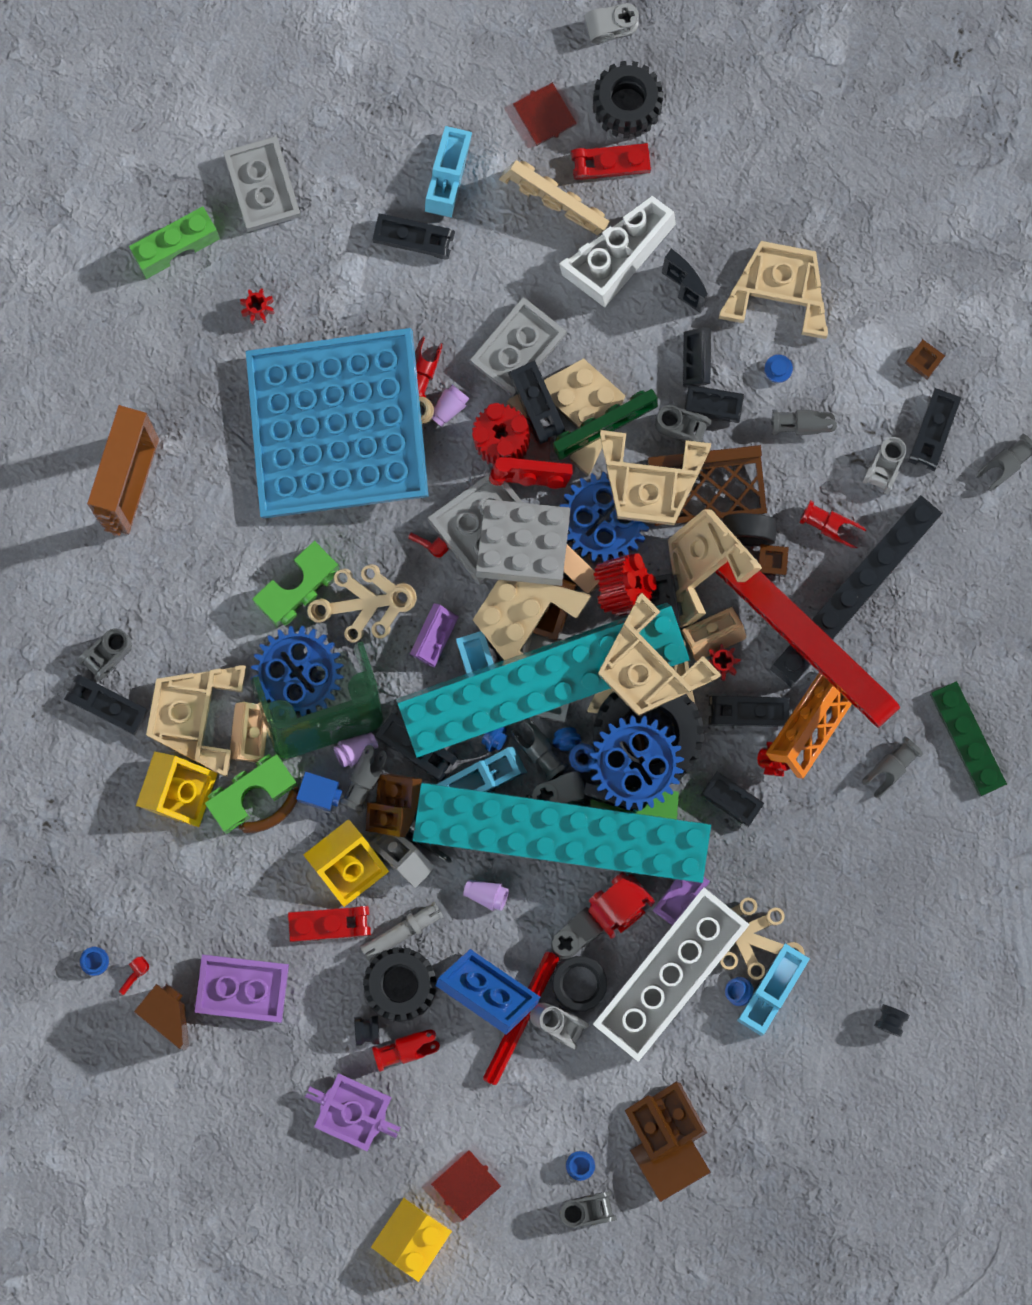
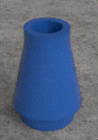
(582, 750)

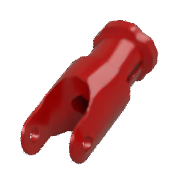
(425, 369)
(826, 522)
(406, 1049)

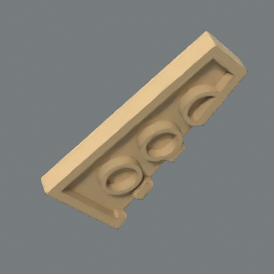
(553, 197)

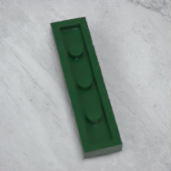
(613, 419)
(968, 739)

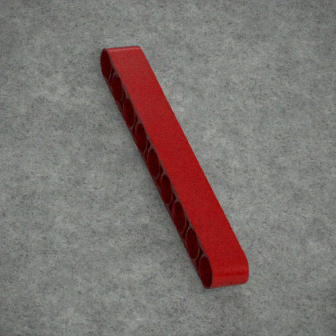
(814, 645)

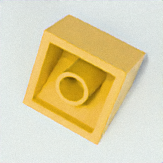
(176, 789)
(346, 863)
(411, 1239)

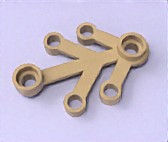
(367, 602)
(749, 938)

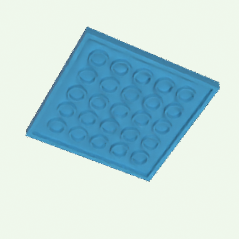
(336, 423)

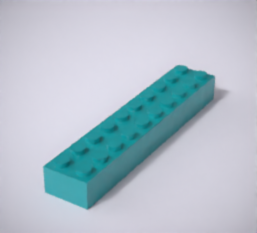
(525, 684)
(562, 832)

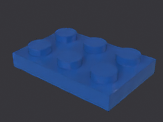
(487, 991)

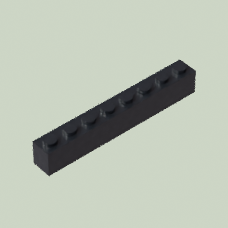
(863, 582)

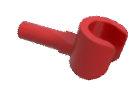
(437, 548)
(140, 967)

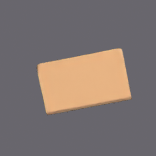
(579, 571)
(711, 632)
(248, 733)

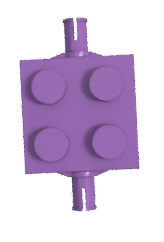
(352, 1112)

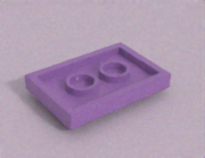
(241, 988)

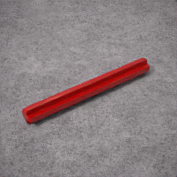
(511, 1039)

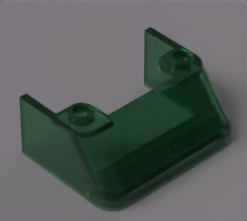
(326, 727)

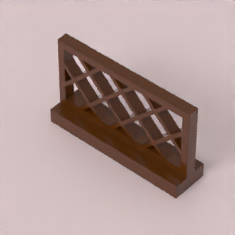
(716, 459)

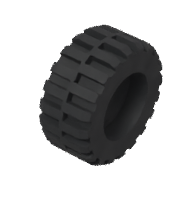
(687, 732)

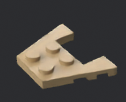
(783, 276)
(580, 394)
(650, 491)
(698, 552)
(517, 607)
(640, 673)
(182, 710)

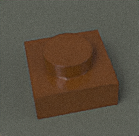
(924, 359)
(773, 560)

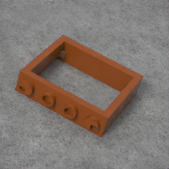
(123, 470)

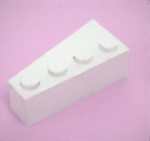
(616, 255)

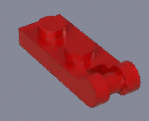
(611, 161)
(530, 472)
(328, 924)

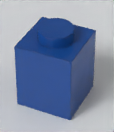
(319, 792)

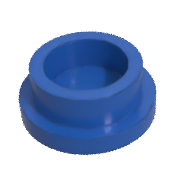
(778, 368)
(495, 739)
(566, 739)
(94, 961)
(739, 991)
(580, 1165)

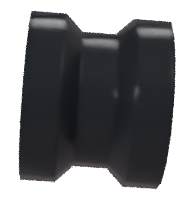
(891, 1020)
(366, 1030)

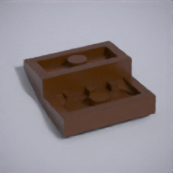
(394, 805)
(665, 1121)
(672, 1171)

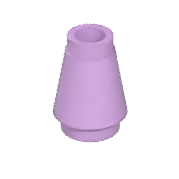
(449, 405)
(351, 749)
(487, 894)

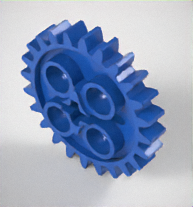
(585, 501)
(317, 656)
(658, 747)

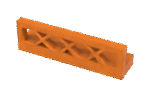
(806, 717)

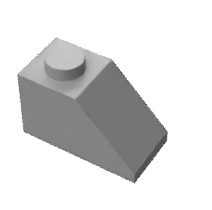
(403, 857)

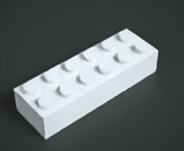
(671, 974)

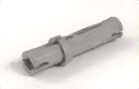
(402, 931)

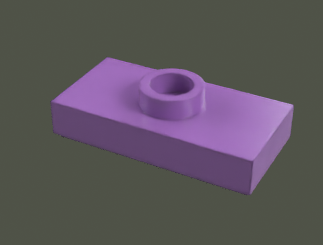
(434, 635)
(678, 899)

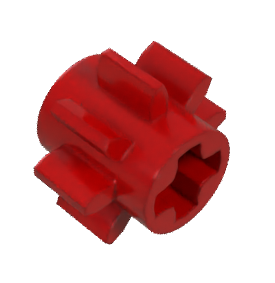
(252, 311)
(727, 657)
(771, 767)

